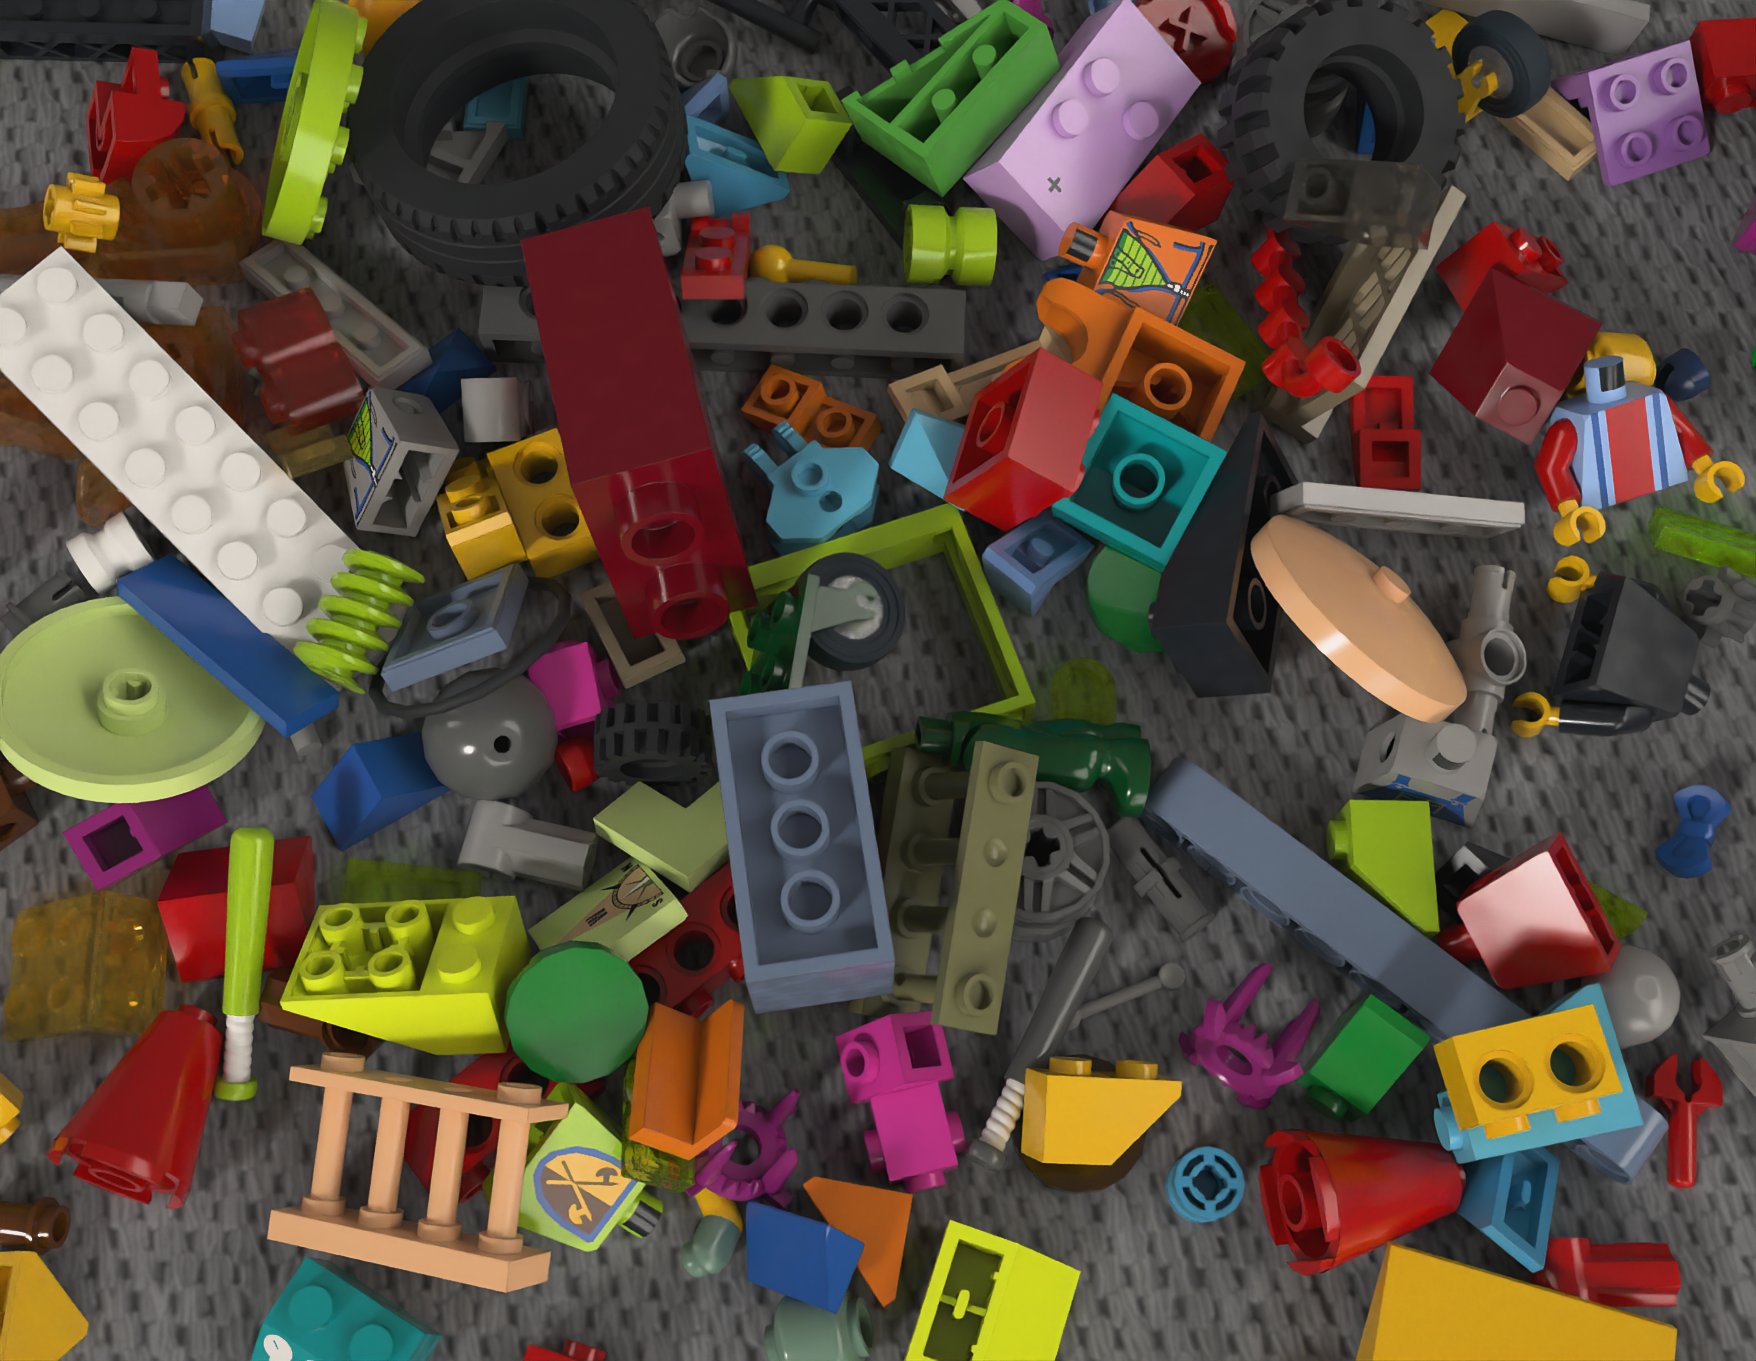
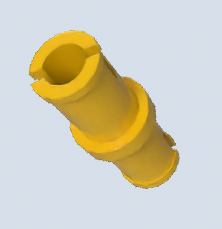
(210, 109)

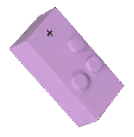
(1084, 129)

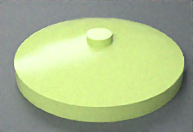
(115, 708)

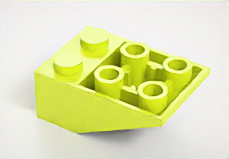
(413, 971)

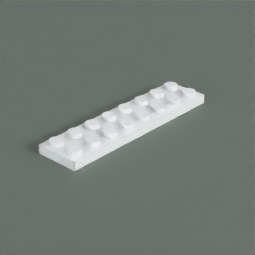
(171, 450)

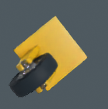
(1497, 60)

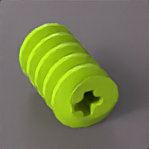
(356, 617)

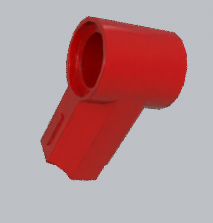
(1611, 1273)

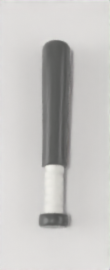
(1047, 1028)

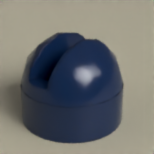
(1682, 375)

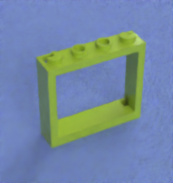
(891, 546)

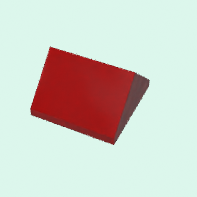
(196, 908)

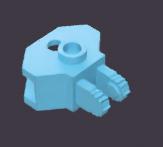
(814, 490)

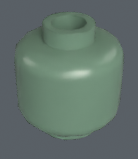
(815, 1334)

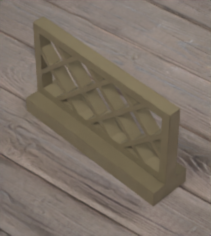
(1363, 312)

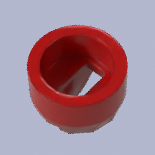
(576, 762)

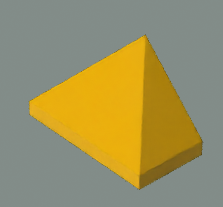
(35, 1311)

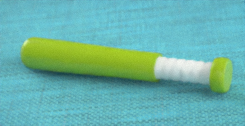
(244, 955)

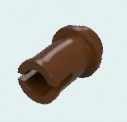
(34, 1225)

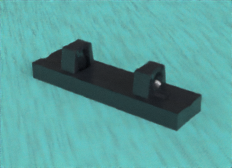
(881, 182)

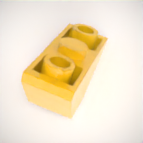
(478, 519)

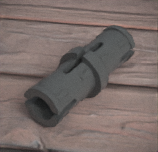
(1159, 878)

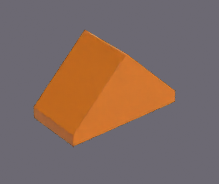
(872, 1217)

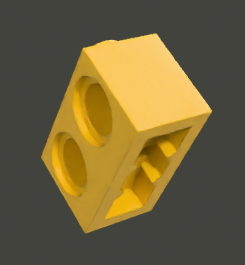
(544, 506)
(1523, 1057)

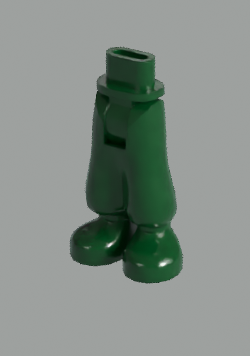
(1069, 751)

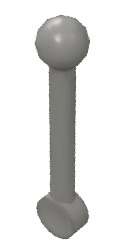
(1169, 978)

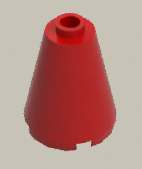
(149, 1111)
(1352, 1193)

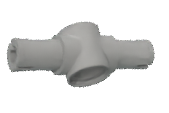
(1487, 648)

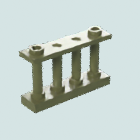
(984, 886)

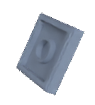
(456, 627)

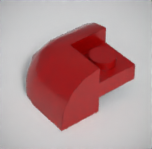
(130, 118)

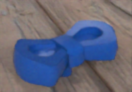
(1688, 852)

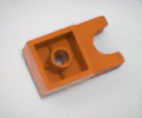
(1141, 357)

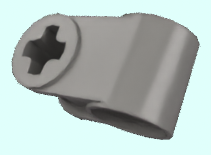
(498, 409)

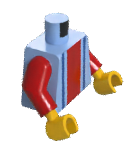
(1620, 446)

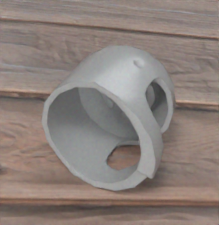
(1637, 993)

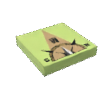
(620, 910)

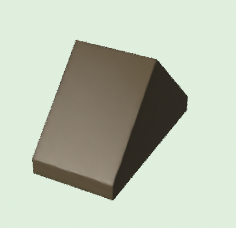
(632, 658)

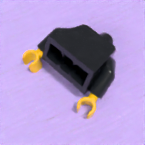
(1622, 659)

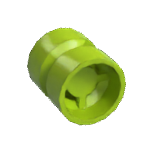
(949, 245)

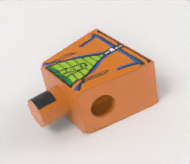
(1139, 262)

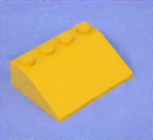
(1464, 1313)

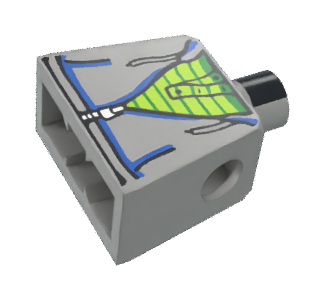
(397, 461)

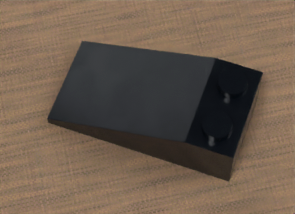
(1210, 597)

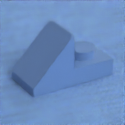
(1033, 559)

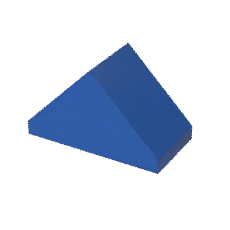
(375, 787)

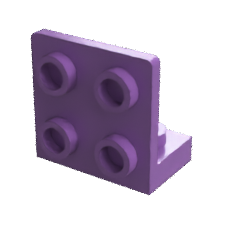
(1641, 111)

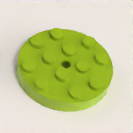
(309, 131)

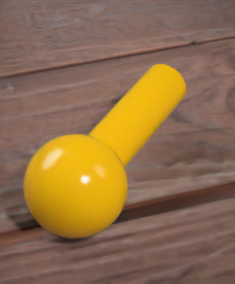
(779, 266)

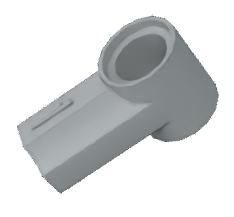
(515, 844)

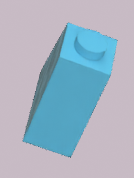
(1618, 1110)

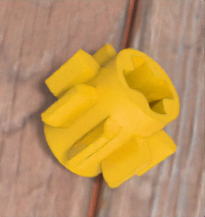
(81, 212)

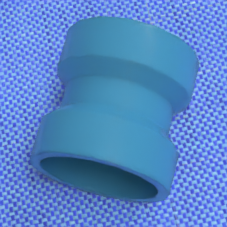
(1191, 1187)

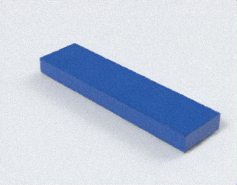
(228, 645)

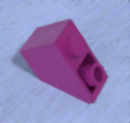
(139, 834)

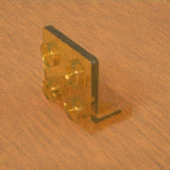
(86, 967)

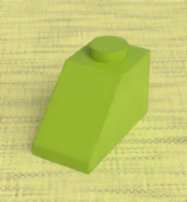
(1390, 856)

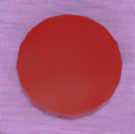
(1196, 31)

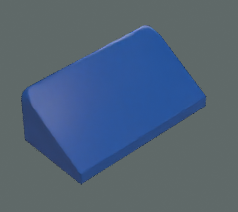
(799, 1256)

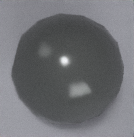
(493, 744)

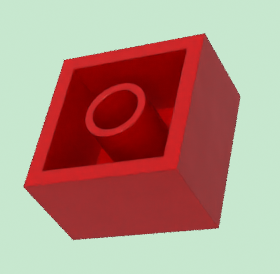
(1025, 441)

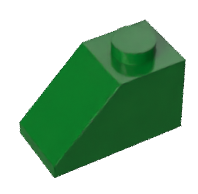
(1360, 1060)

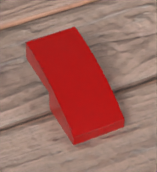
(1383, 435)

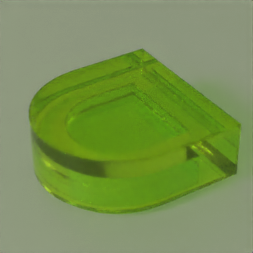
(1083, 691)

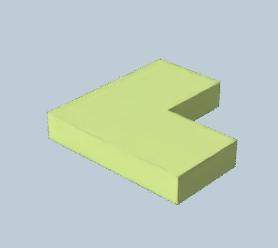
(665, 836)

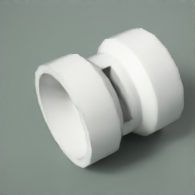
(110, 552)

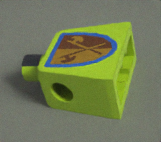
(575, 1178)

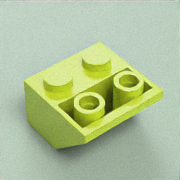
(991, 1301)

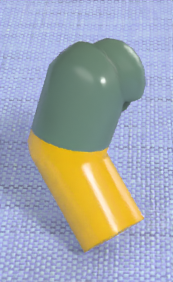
(715, 1236)

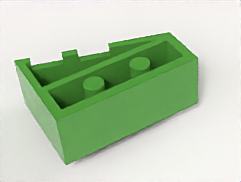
(959, 97)

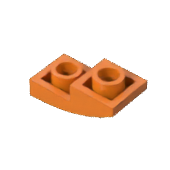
(809, 411)

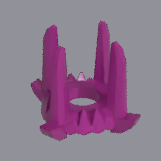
(1269, 1064)
(767, 1173)

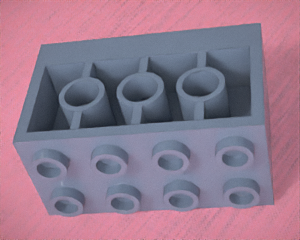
(802, 847)

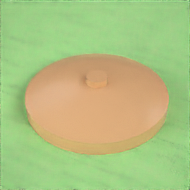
(1359, 618)

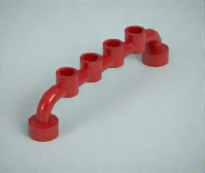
(1292, 363)

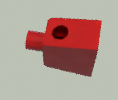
(1533, 920)

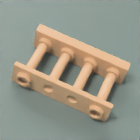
(378, 1230)

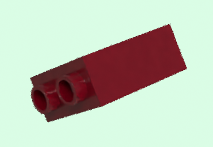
(637, 426)

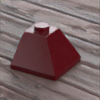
(1513, 354)

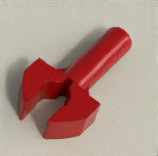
(1683, 1113)

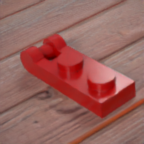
(717, 257)

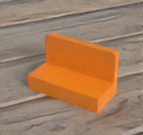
(687, 1079)

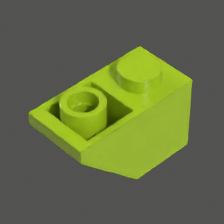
(793, 120)

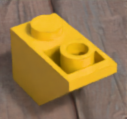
(1090, 1114)

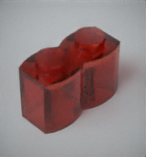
(299, 361)

